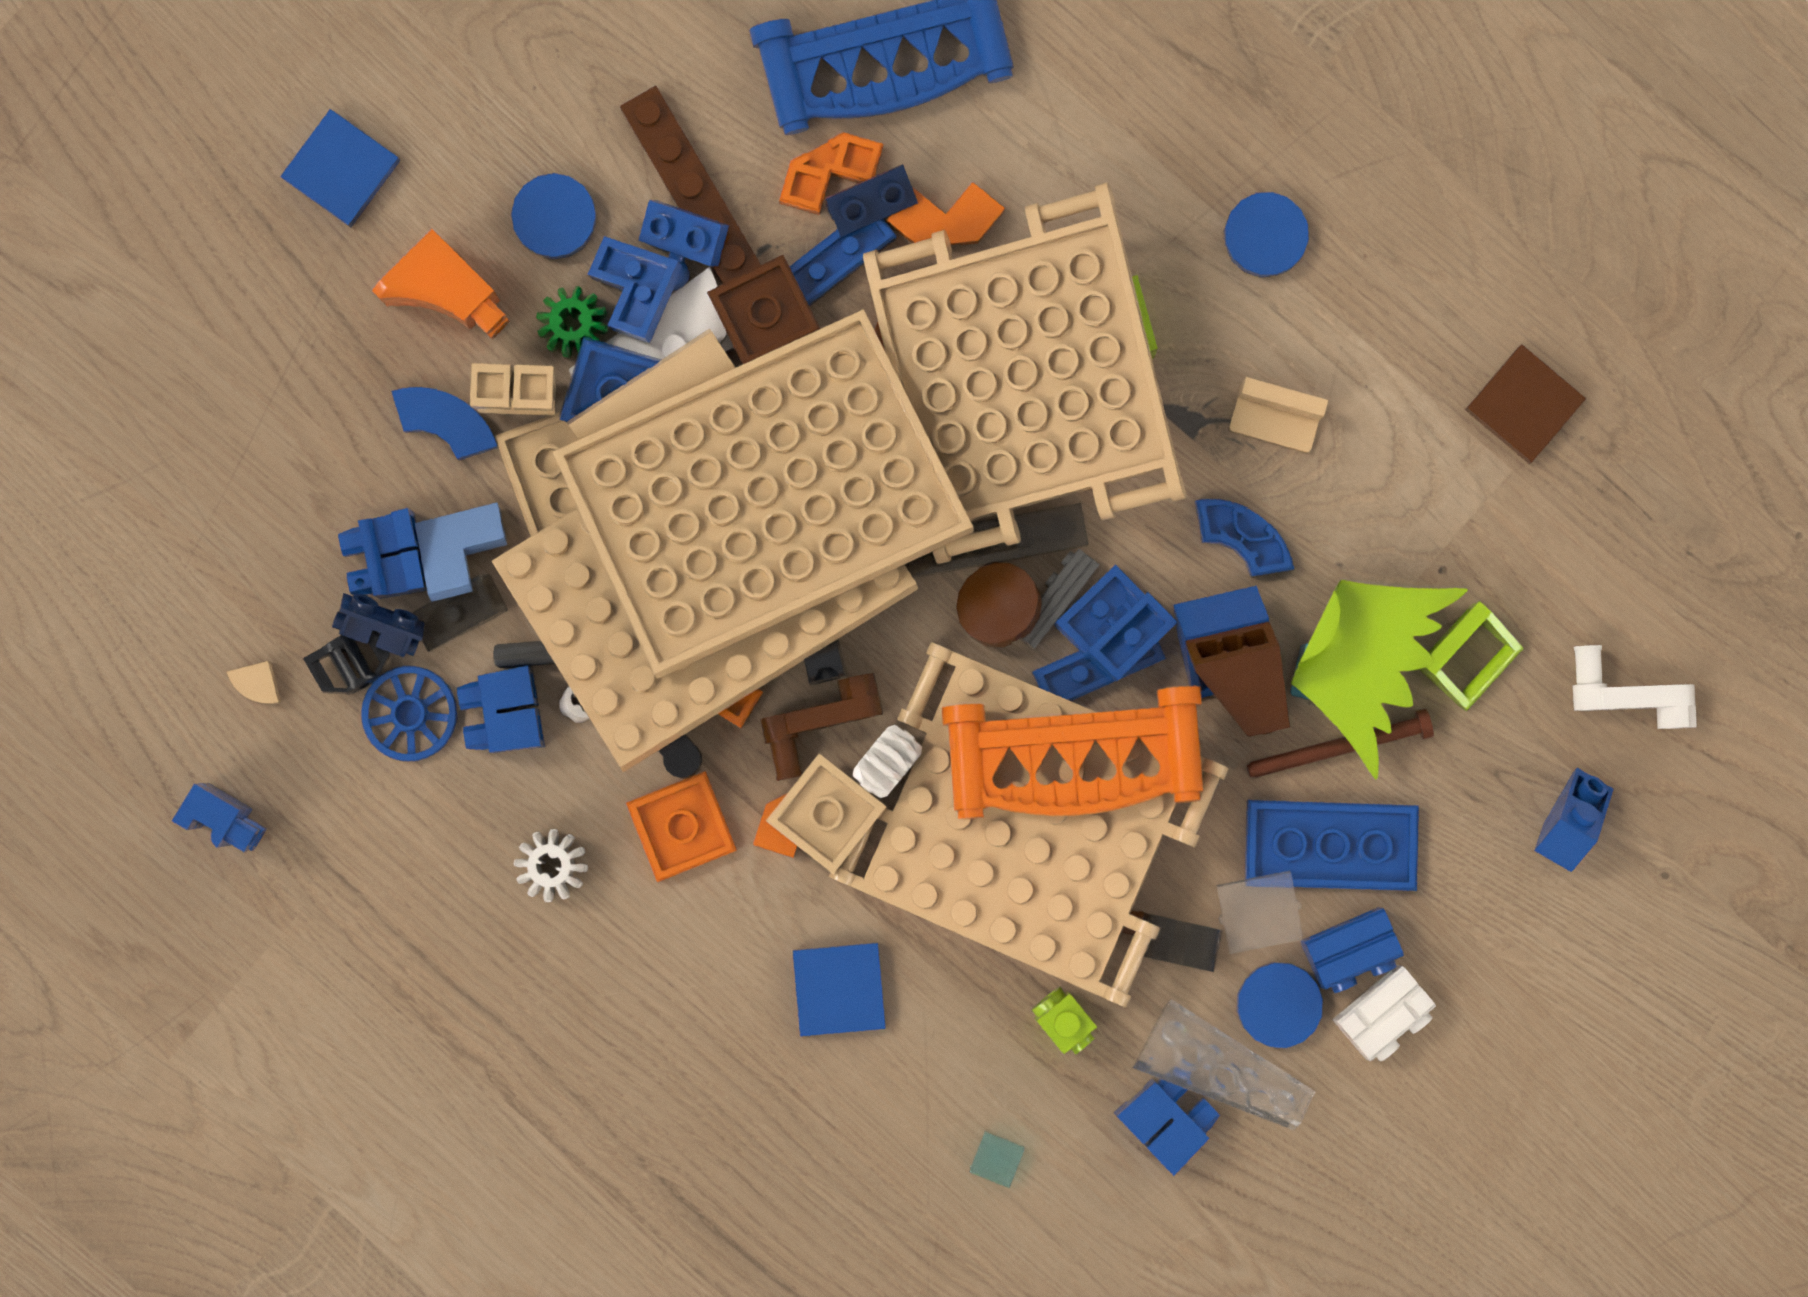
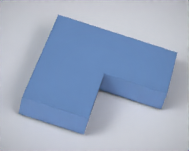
(449, 539)

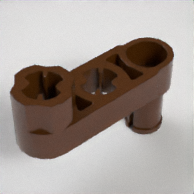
(858, 702)

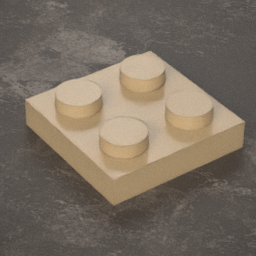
(826, 813)

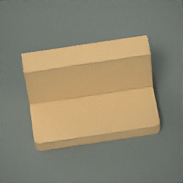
(1277, 415)

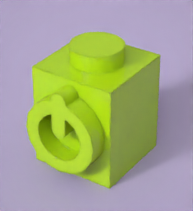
(1064, 1021)

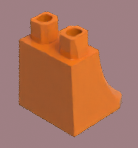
(443, 282)

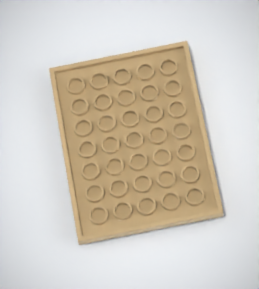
(762, 493)
(592, 642)

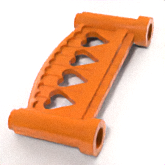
(1166, 731)

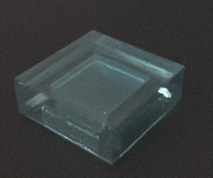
(996, 1159)

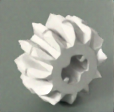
(887, 761)
(548, 880)

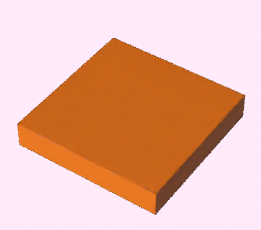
(681, 826)

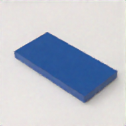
(1334, 844)

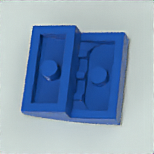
(1115, 623)

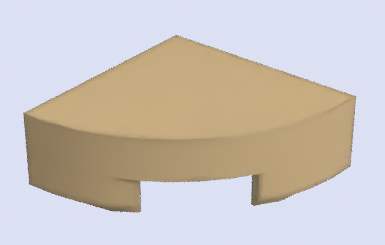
(256, 682)

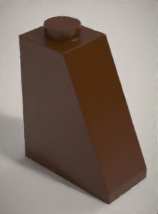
(1244, 675)

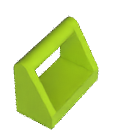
(1451, 642)

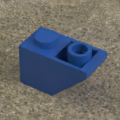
(1574, 820)

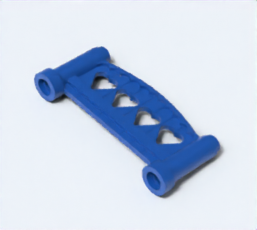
(793, 60)

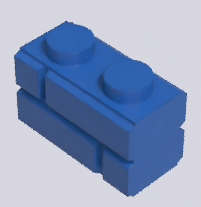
(1353, 949)

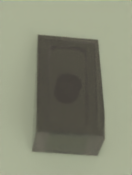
(461, 613)

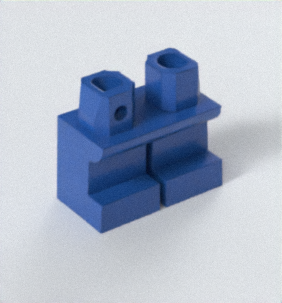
(379, 539)
(506, 730)
(222, 814)
(1181, 1131)

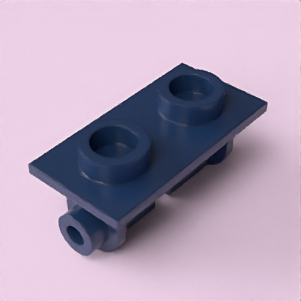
(871, 200)
(361, 615)

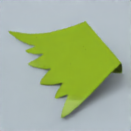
(1359, 656)

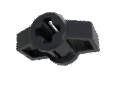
(334, 651)

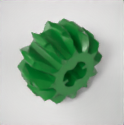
(571, 306)

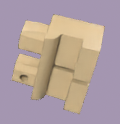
(513, 391)

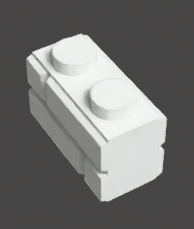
(1385, 1014)

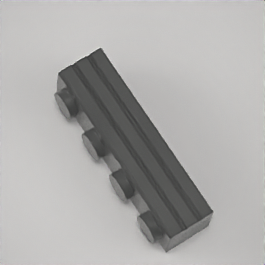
(1060, 593)

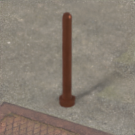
(1419, 725)

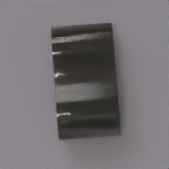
(1184, 943)

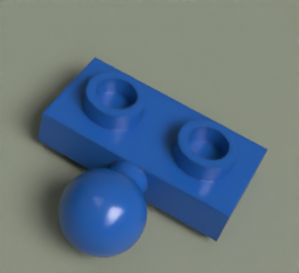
(683, 236)

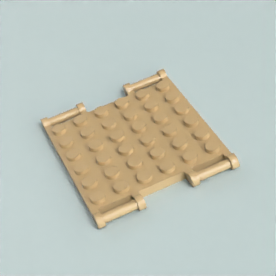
(1029, 367)
(1014, 880)

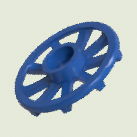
(409, 713)

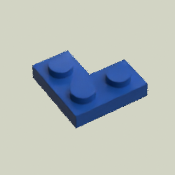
(645, 282)

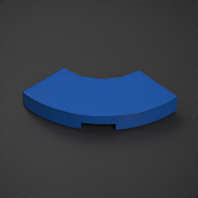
(446, 417)
(1244, 533)

